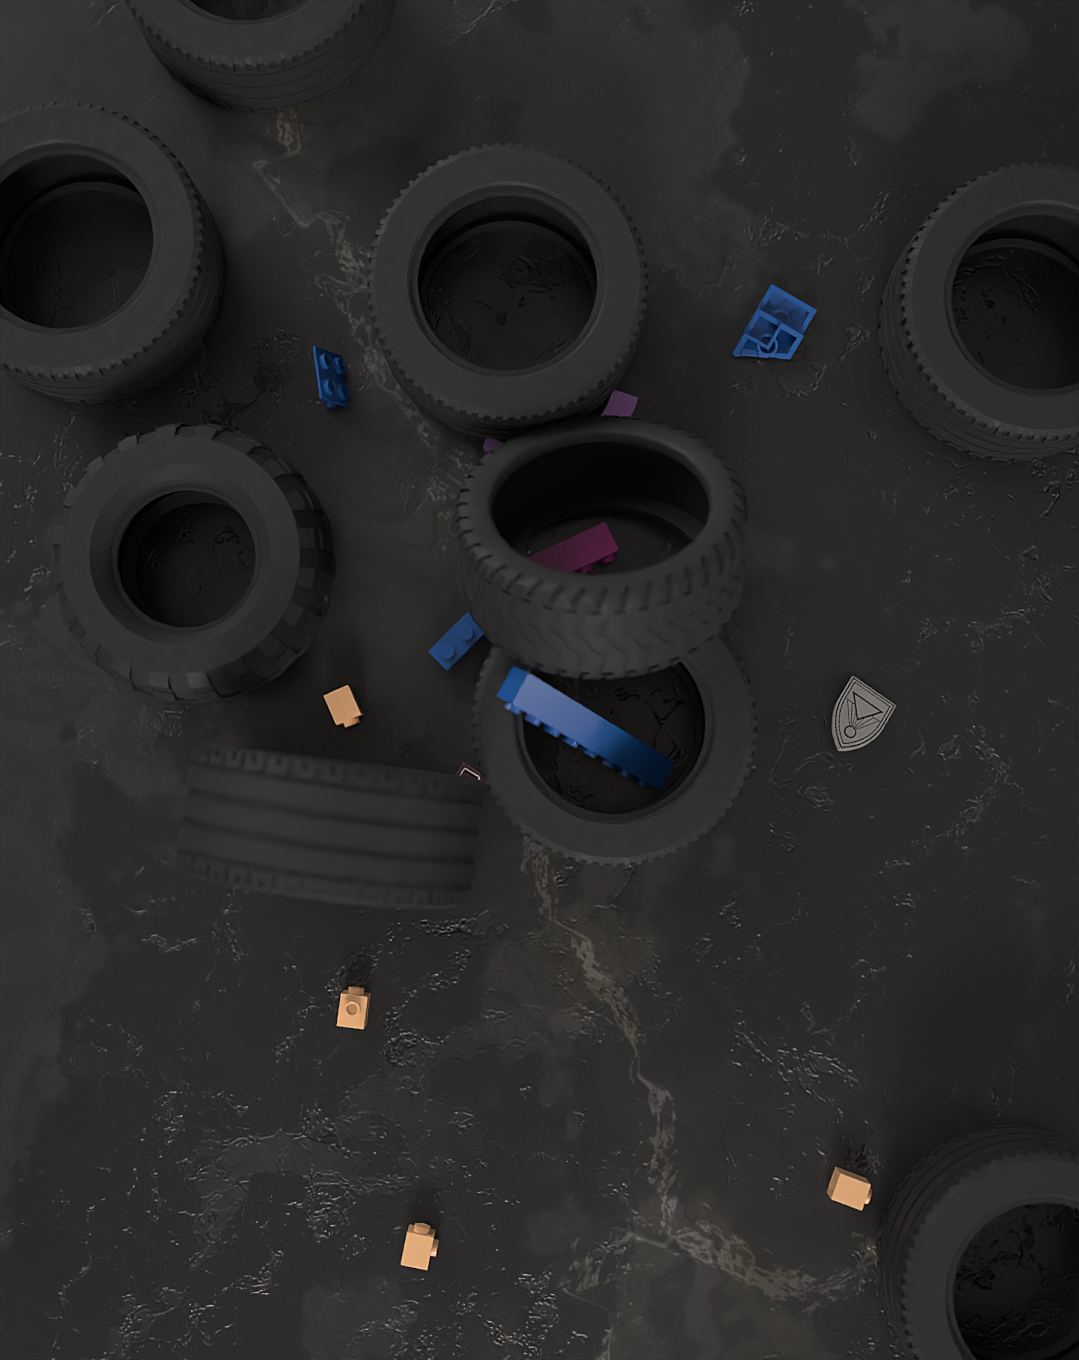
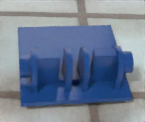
(331, 378)

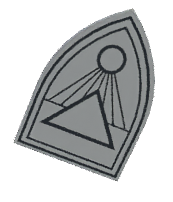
(859, 715)

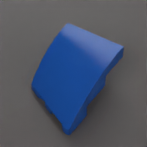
(775, 326)

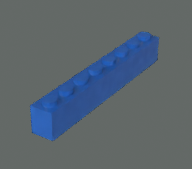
(585, 728)

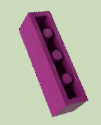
(579, 551)

